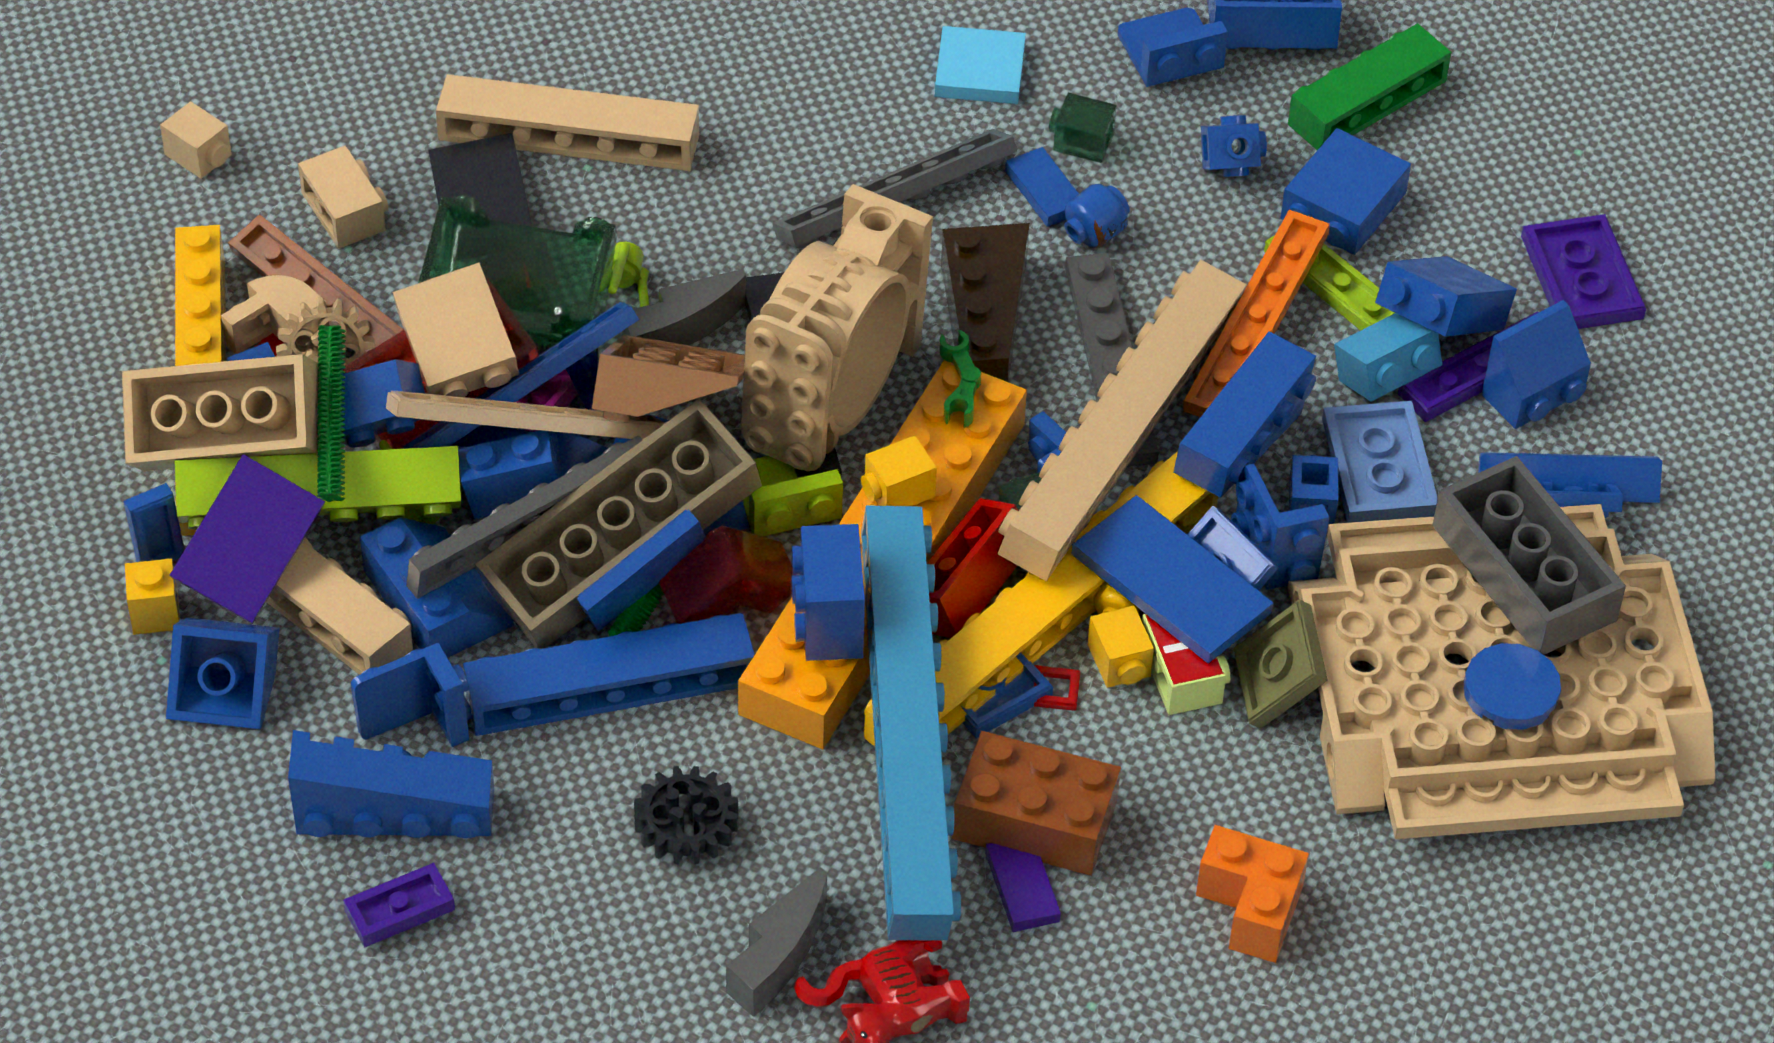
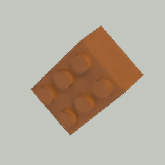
(1036, 801)

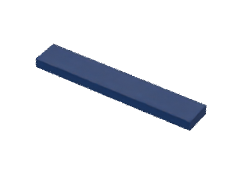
(537, 371)

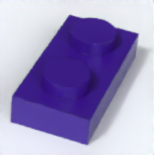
(399, 905)

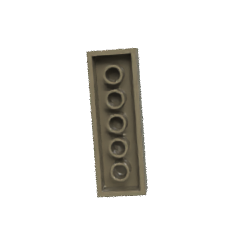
(553, 559)

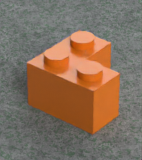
(1258, 881)

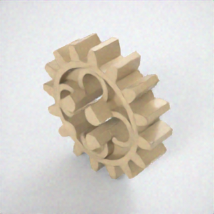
(308, 325)

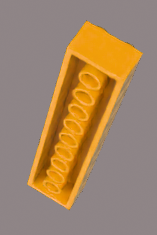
(813, 696)

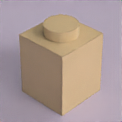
(196, 140)

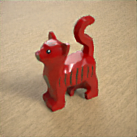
(895, 983)

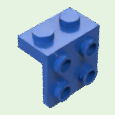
(1173, 45)
(1288, 538)
(411, 689)

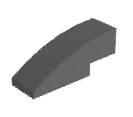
(691, 309)
(777, 944)

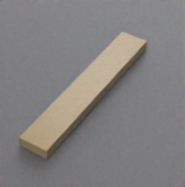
(517, 415)

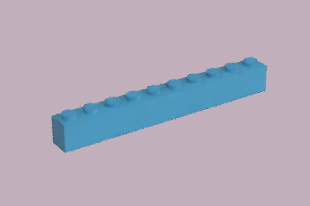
(907, 725)

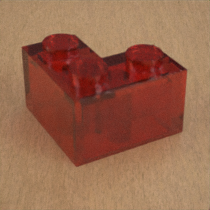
(727, 573)

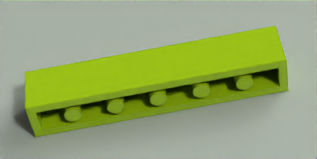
(374, 482)

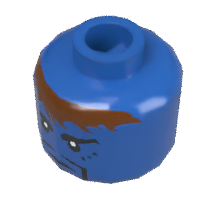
(1096, 215)

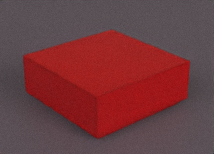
(1057, 702)

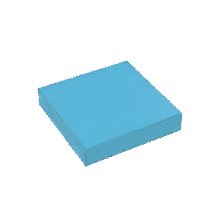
(980, 65)

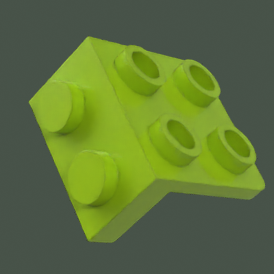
(791, 501)

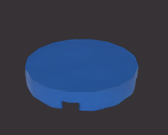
(1512, 686)

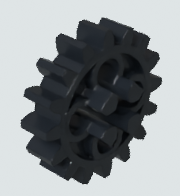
(708, 827)

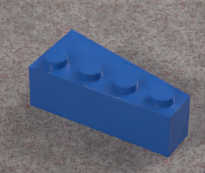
(367, 399)
(1247, 415)
(387, 791)

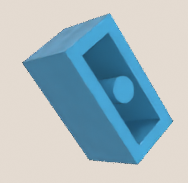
(1387, 356)

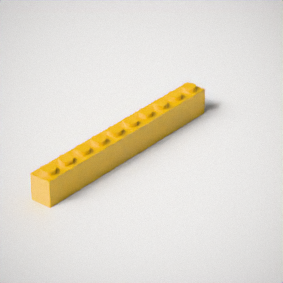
(1042, 612)

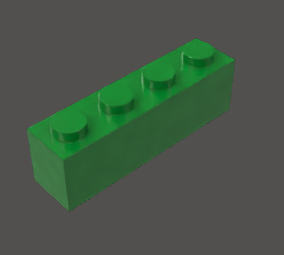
(1370, 86)

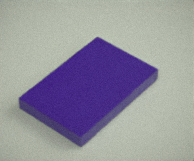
(1585, 268)
(247, 539)

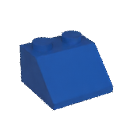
(1536, 366)
(507, 469)
(221, 672)

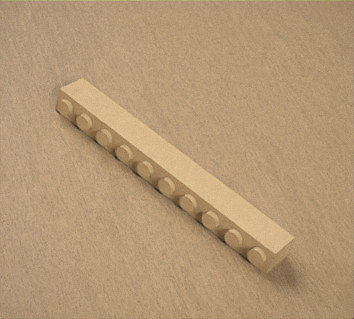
(1120, 421)

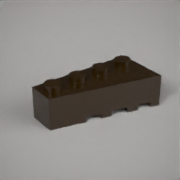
(984, 289)

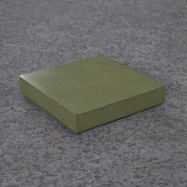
(1280, 664)

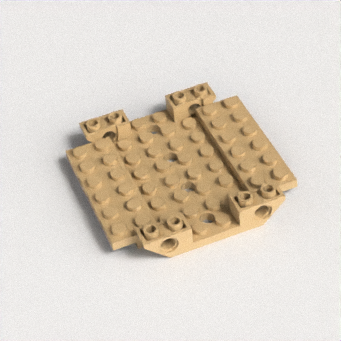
(1610, 751)

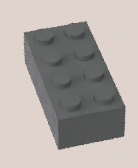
(1528, 555)

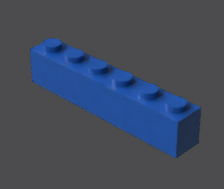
(607, 673)

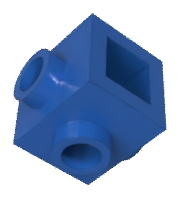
(1217, 146)

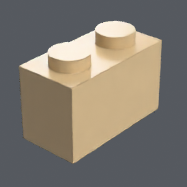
(343, 196)

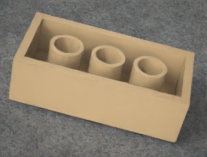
(220, 410)

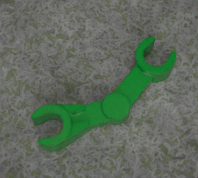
(963, 396)

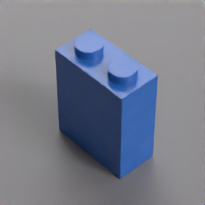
(1348, 187)
(1445, 295)

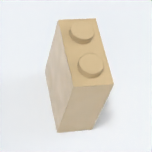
(456, 333)

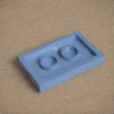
(1380, 461)

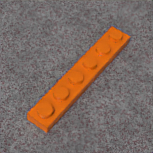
(1260, 305)

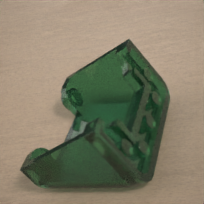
(543, 275)

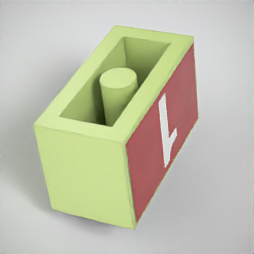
(1183, 676)

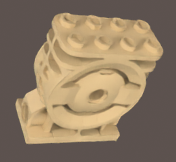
(835, 330)

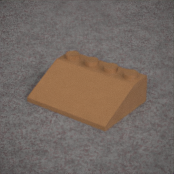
(652, 375)

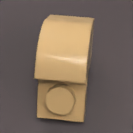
(266, 311)

